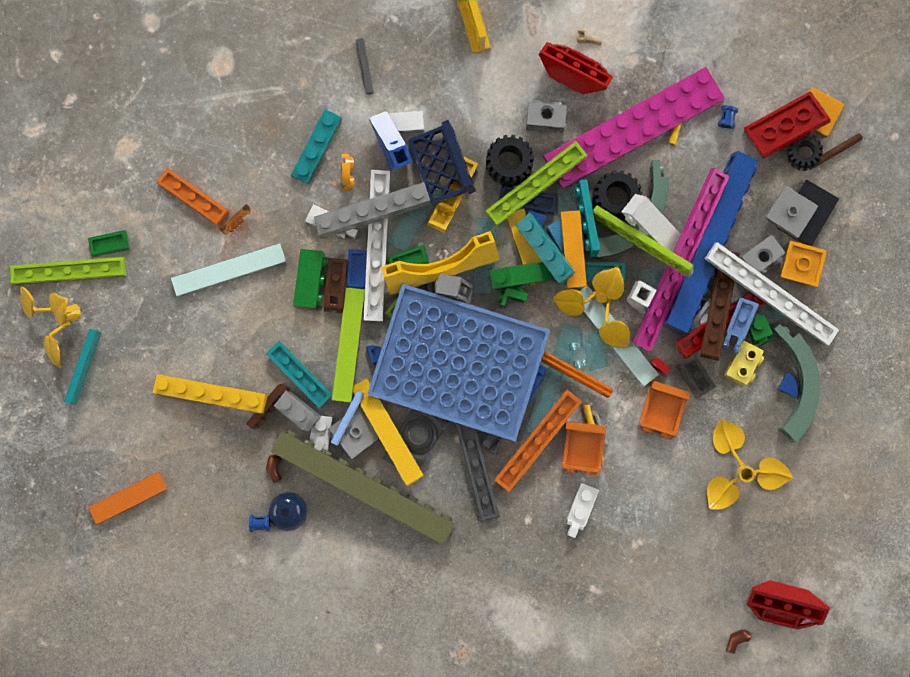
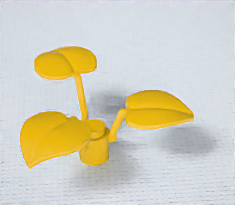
(608, 286)
(62, 313)
(771, 471)

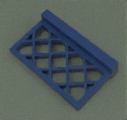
(457, 161)

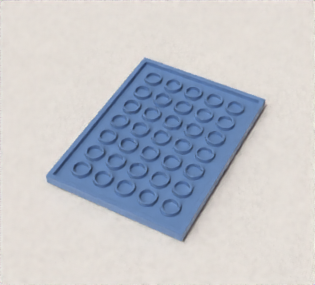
(459, 362)

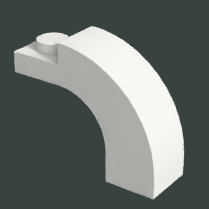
(641, 296)

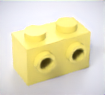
(743, 364)

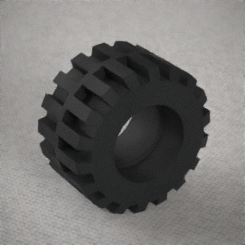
(514, 145)
(615, 179)

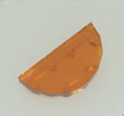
(236, 220)

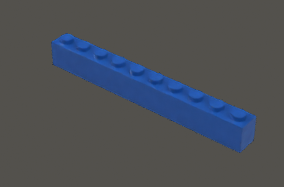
(687, 301)

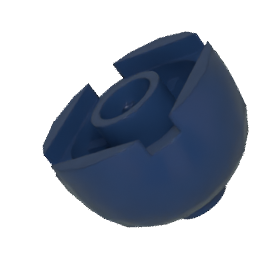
(287, 511)

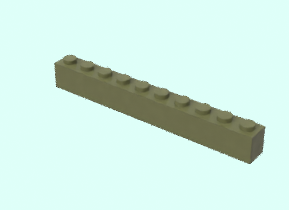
(363, 487)

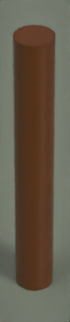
(838, 149)

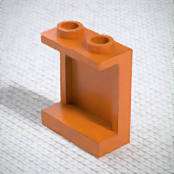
(663, 409)
(584, 447)

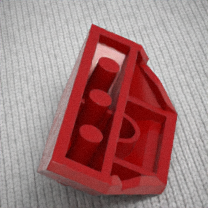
(574, 69)
(786, 605)

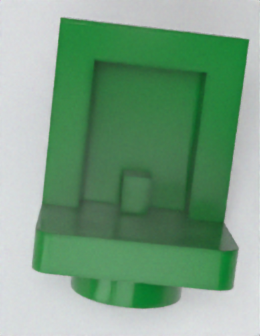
(515, 294)
(760, 330)

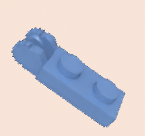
(740, 323)

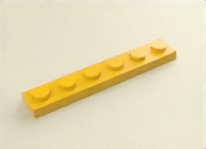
(210, 394)

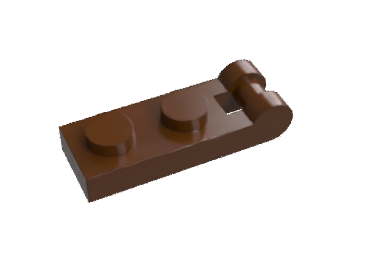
(335, 284)
(257, 419)

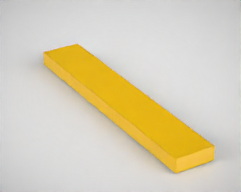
(388, 435)

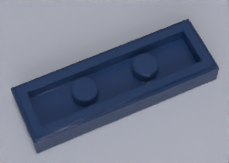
(542, 203)

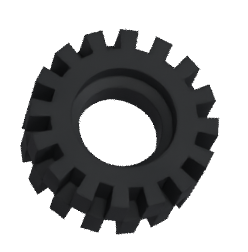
(796, 160)

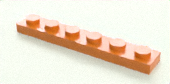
(538, 440)

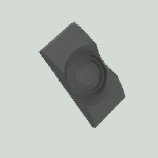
(420, 434)

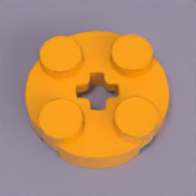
(346, 166)

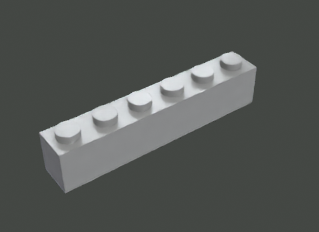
(372, 210)

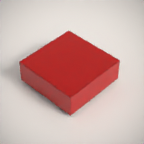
(660, 366)

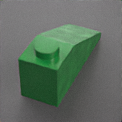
(519, 275)

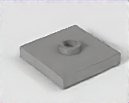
(791, 212)
(358, 434)

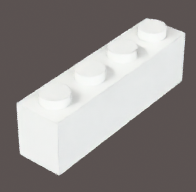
(651, 222)

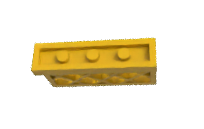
(474, 25)

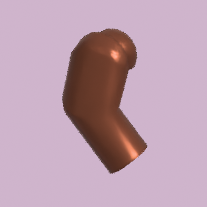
(271, 467)
(736, 638)

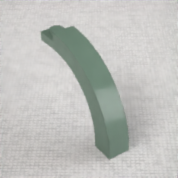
(616, 244)
(809, 383)

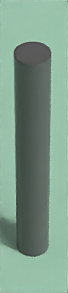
(365, 66)

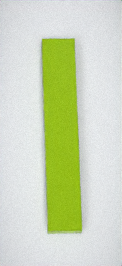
(536, 183)
(643, 241)
(68, 271)
(348, 345)

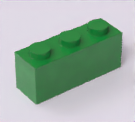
(309, 279)

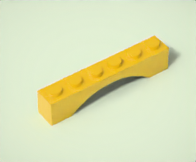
(477, 252)

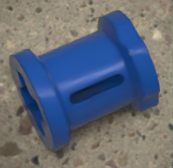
(728, 117)
(259, 523)

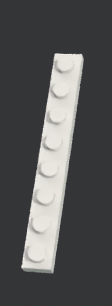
(376, 253)
(771, 294)

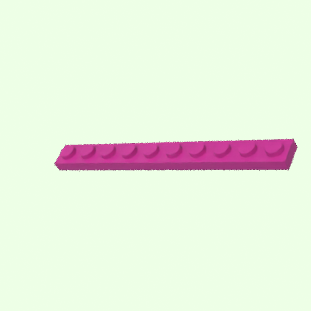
(685, 248)

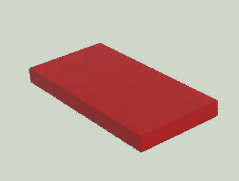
(787, 125)

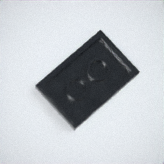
(826, 204)

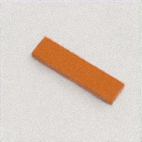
(192, 197)
(127, 498)

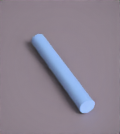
(347, 418)

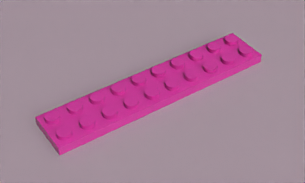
(642, 124)

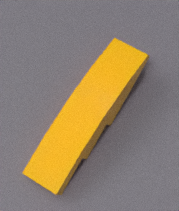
(445, 211)

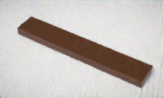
(717, 315)

